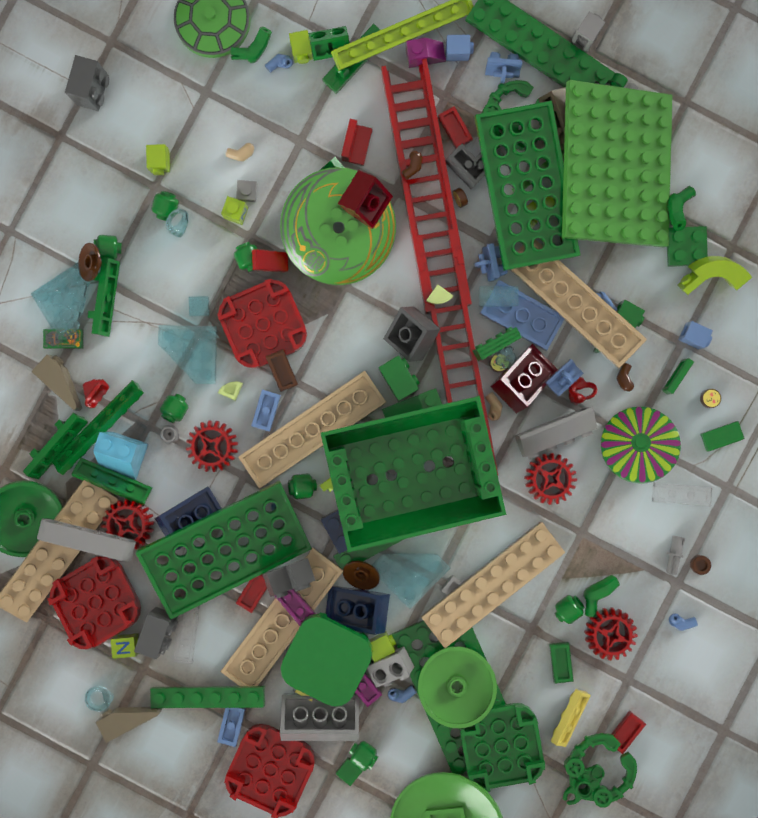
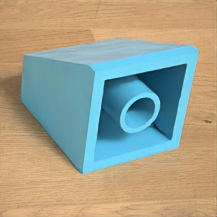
(120, 453)

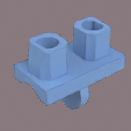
(503, 67)
(489, 263)
(564, 377)

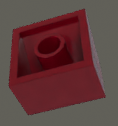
(365, 199)

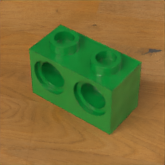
(327, 40)

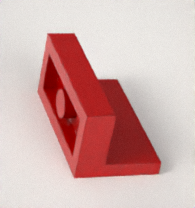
(356, 143)

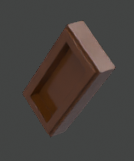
(281, 370)

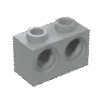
(588, 31)
(390, 667)

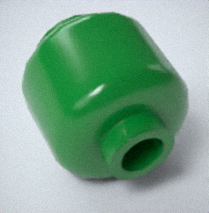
(164, 204)
(108, 246)
(243, 256)
(174, 408)
(302, 486)
(569, 609)
(363, 755)

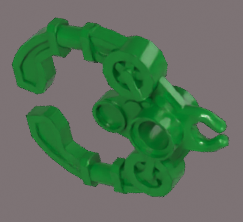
(523, 89)
(593, 775)

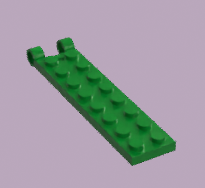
(539, 44)

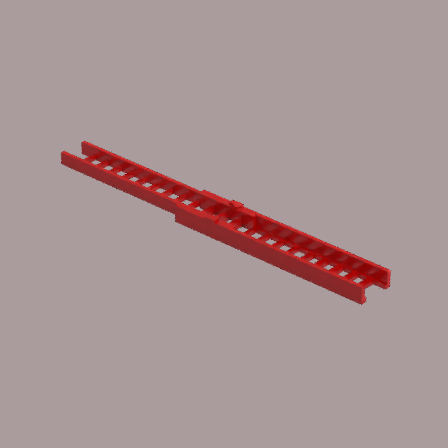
(452, 232)

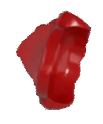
(94, 392)
(577, 398)

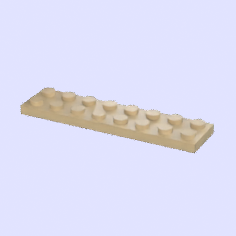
(582, 309)
(302, 434)
(49, 561)
(492, 584)
(277, 627)

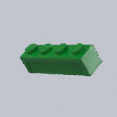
(496, 344)

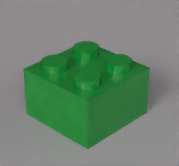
(398, 377)

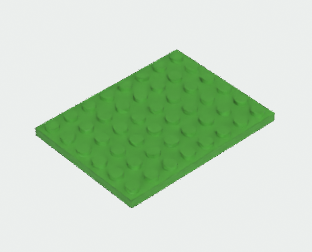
(616, 164)

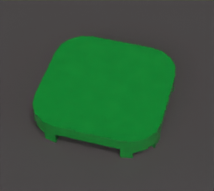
(326, 660)
(504, 747)

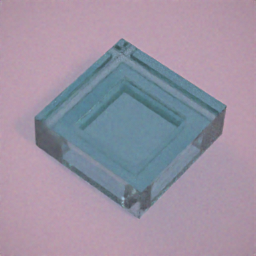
(199, 306)

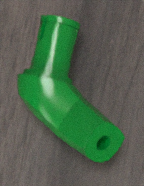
(255, 49)
(675, 207)
(598, 591)

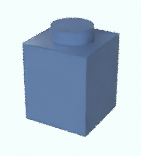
(458, 47)
(696, 335)

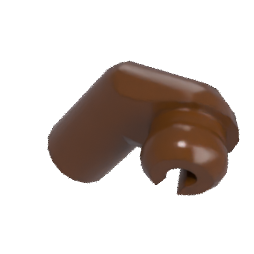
(415, 165)
(623, 378)

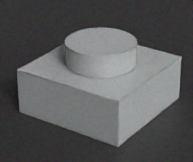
(246, 190)
(451, 584)

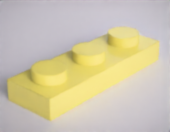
(570, 717)

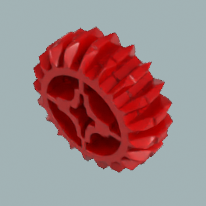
(200, 433)
(545, 484)
(120, 520)
(612, 626)

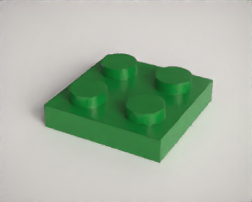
(686, 246)

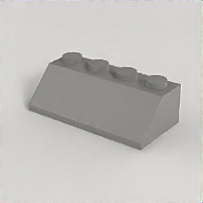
(556, 431)
(318, 721)

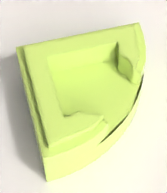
(439, 296)
(231, 390)

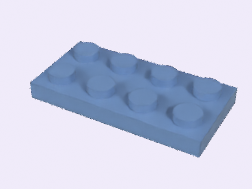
(533, 319)

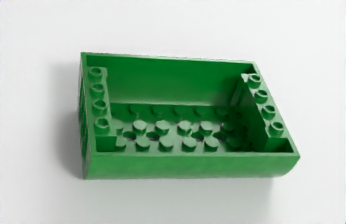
(417, 498)

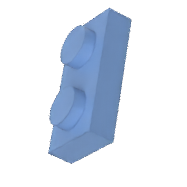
(266, 410)
(231, 726)

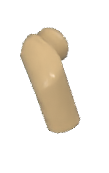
(241, 154)
(495, 407)

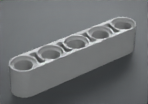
(86, 540)

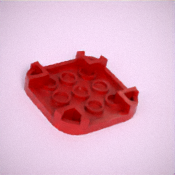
(262, 323)
(95, 602)
(269, 771)

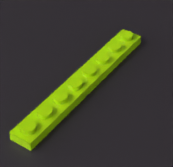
(401, 32)

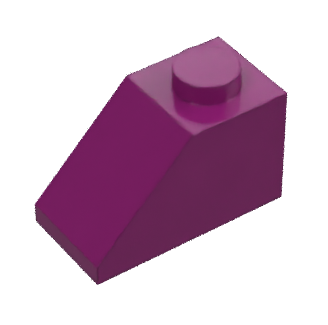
(424, 48)

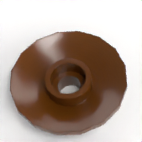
(89, 262)
(361, 575)

